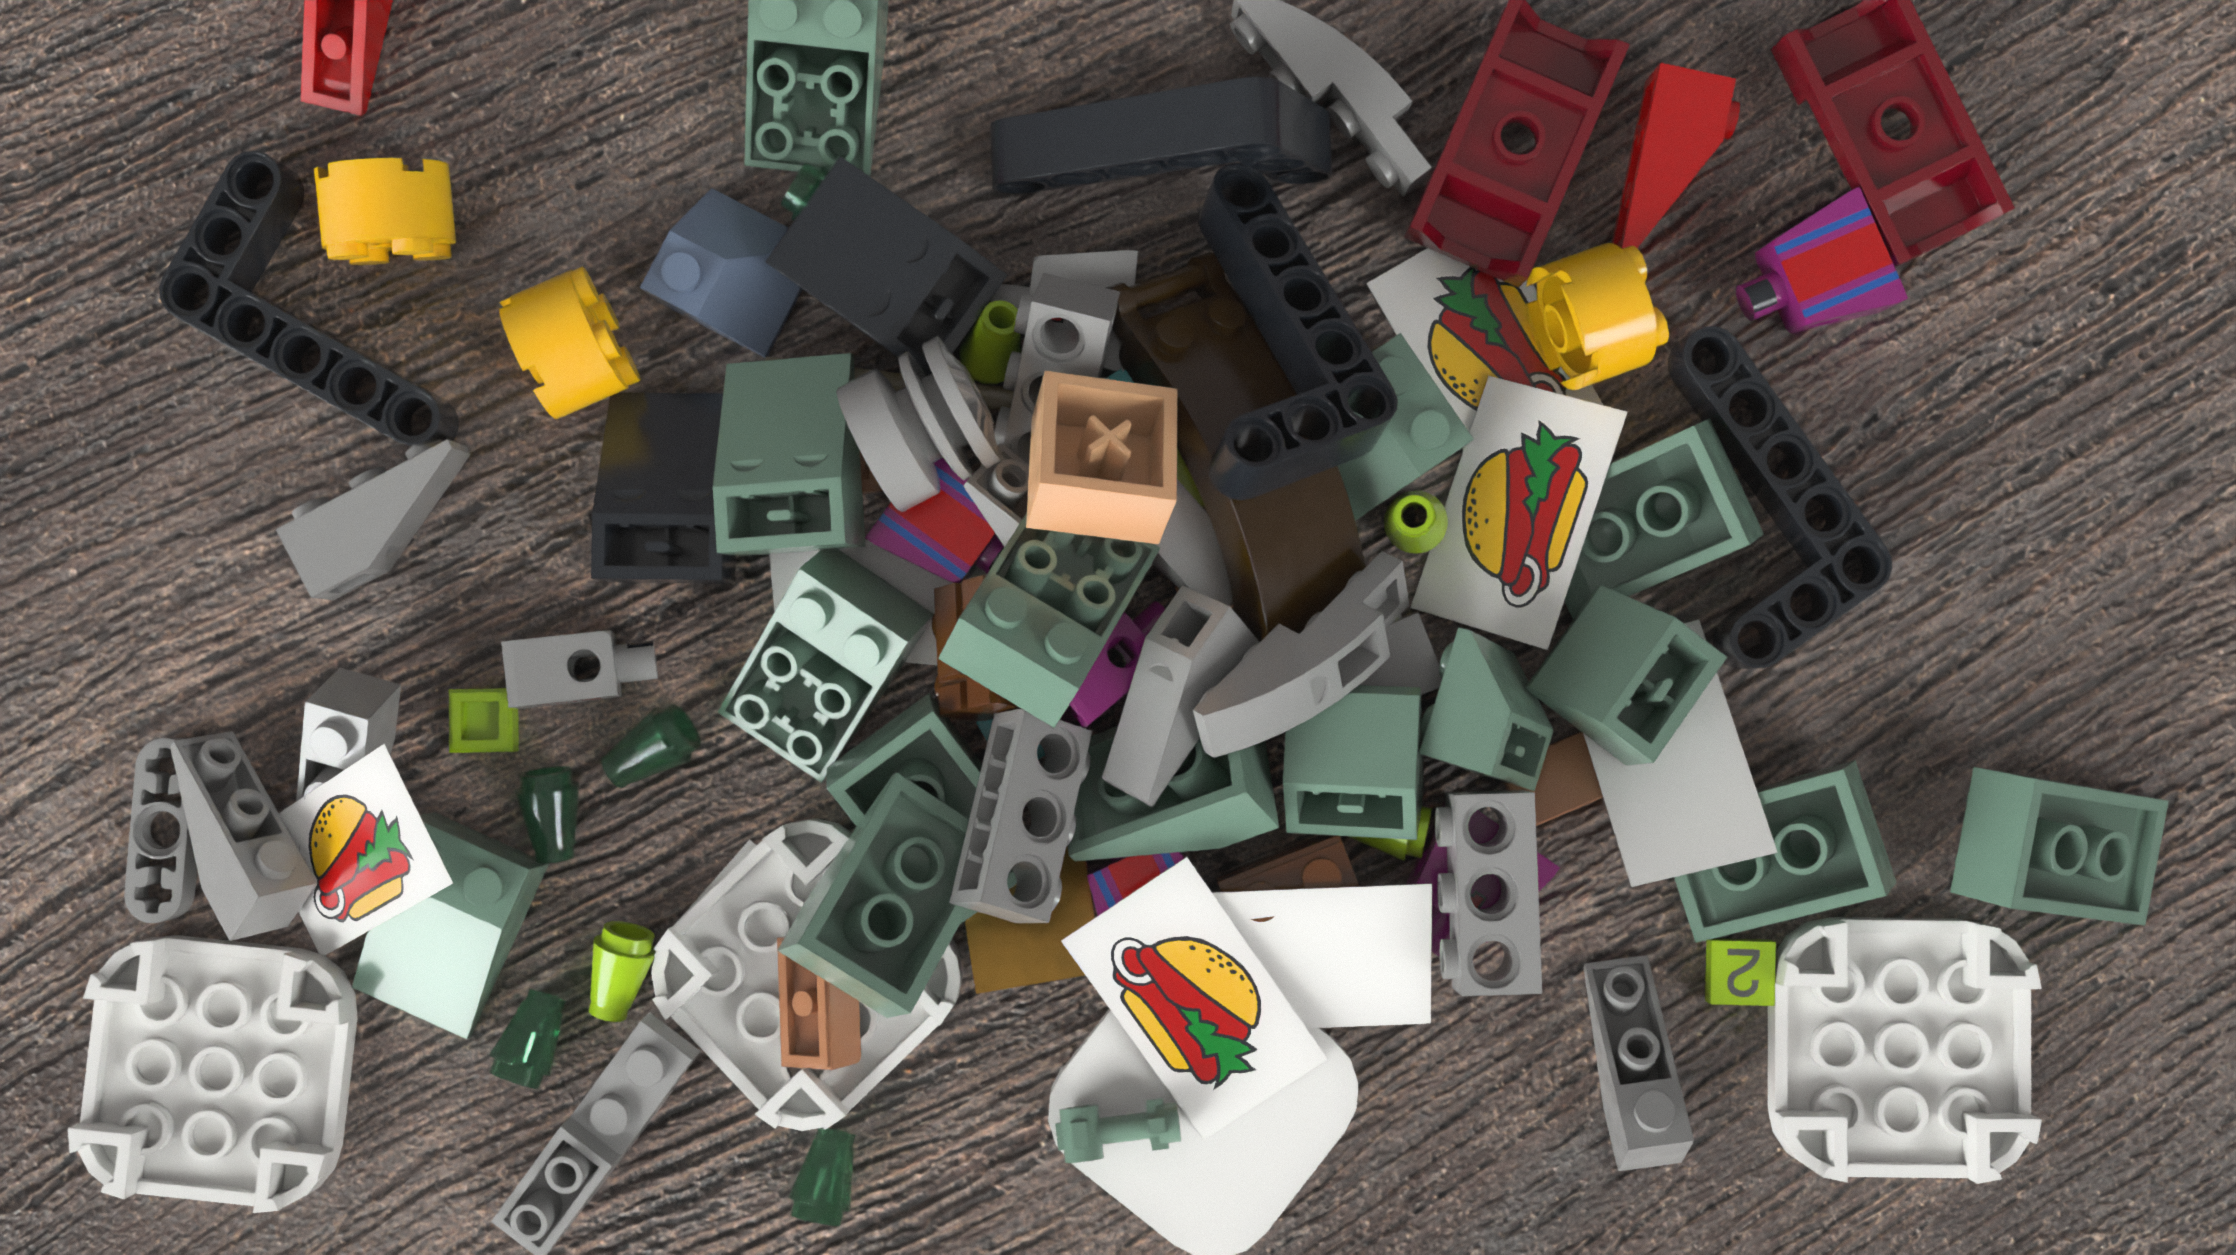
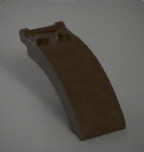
(1283, 548)

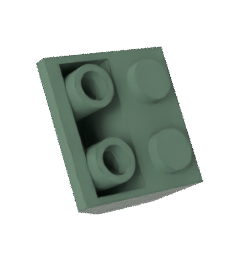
(1626, 675)
(1485, 714)
(1357, 766)

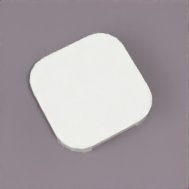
(722, 983)
(1902, 1048)
(216, 1071)
(1215, 1190)

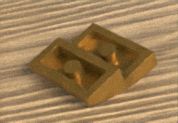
(1031, 953)

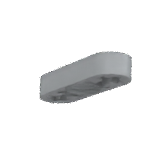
(142, 847)

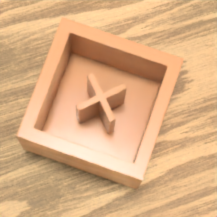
(1102, 458)

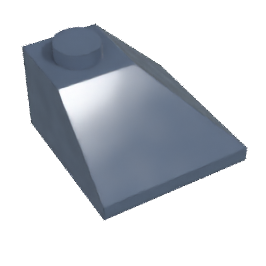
(718, 272)

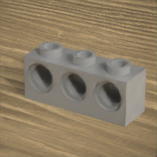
(1053, 348)
(996, 831)
(1514, 917)

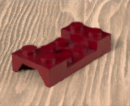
(1881, 60)
(1498, 204)

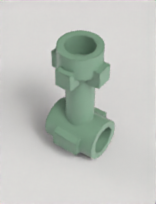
(1084, 1133)

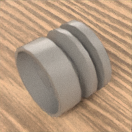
(919, 424)

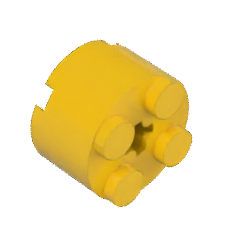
(384, 208)
(1595, 314)
(567, 342)

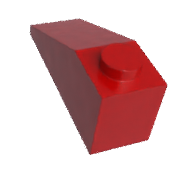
(342, 52)
(1676, 132)

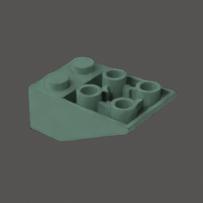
(813, 82)
(787, 459)
(1046, 615)
(824, 661)

